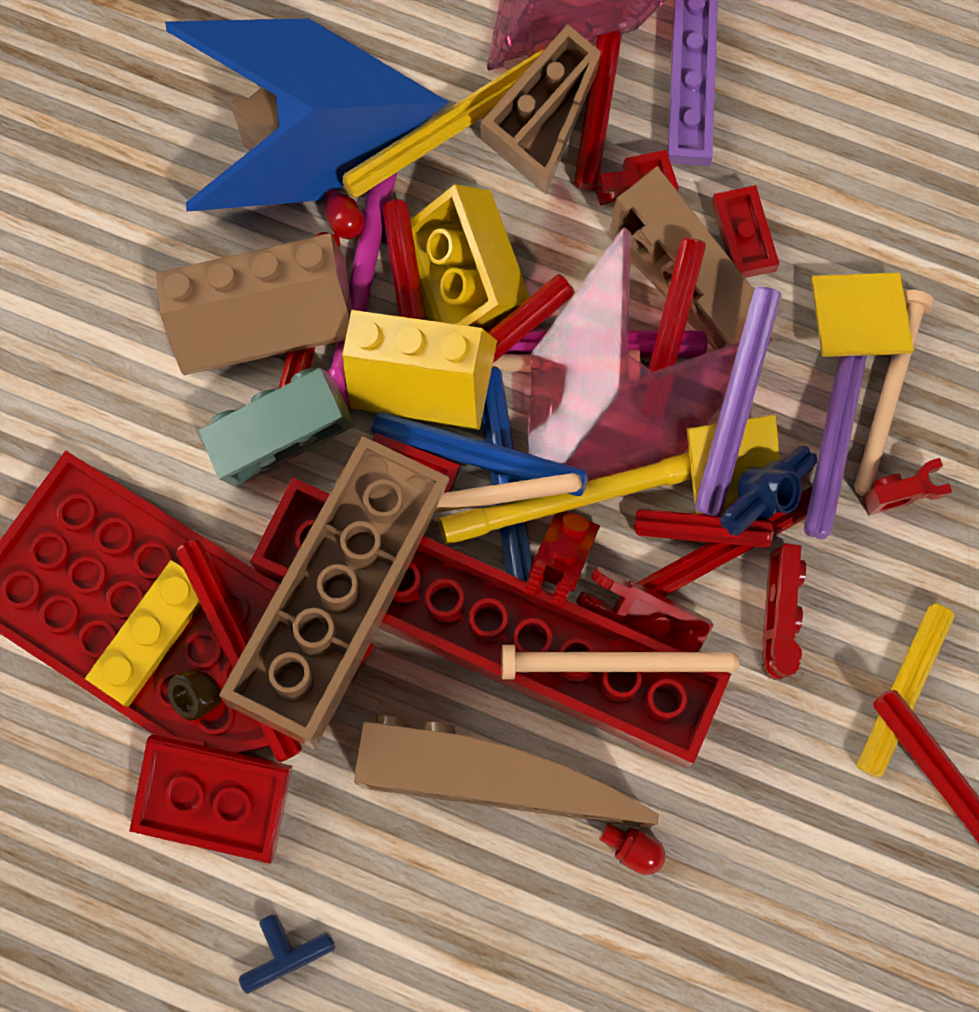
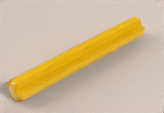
(909, 684)

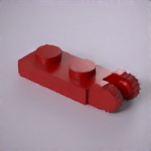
(562, 555)
(648, 612)
(782, 614)

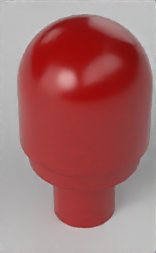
(343, 215)
(635, 849)

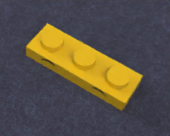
(146, 636)

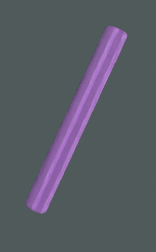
(738, 400)
(834, 447)

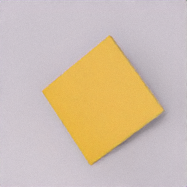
(861, 314)
(756, 449)

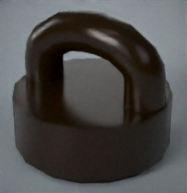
(193, 694)

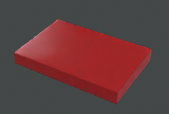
(210, 798)

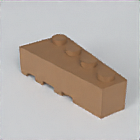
(657, 225)

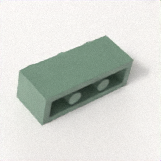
(276, 426)

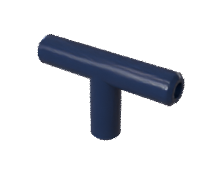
(285, 958)

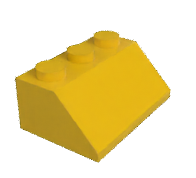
(466, 260)
(417, 368)

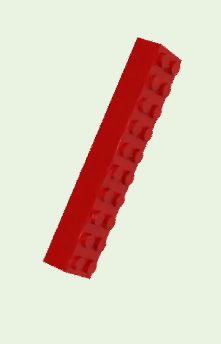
(473, 609)

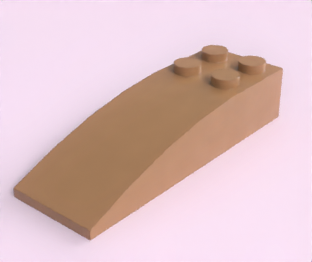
(335, 593)
(484, 773)

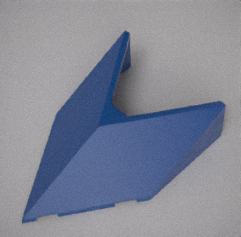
(330, 104)

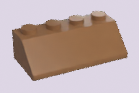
(256, 304)

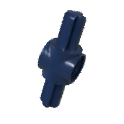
(768, 490)

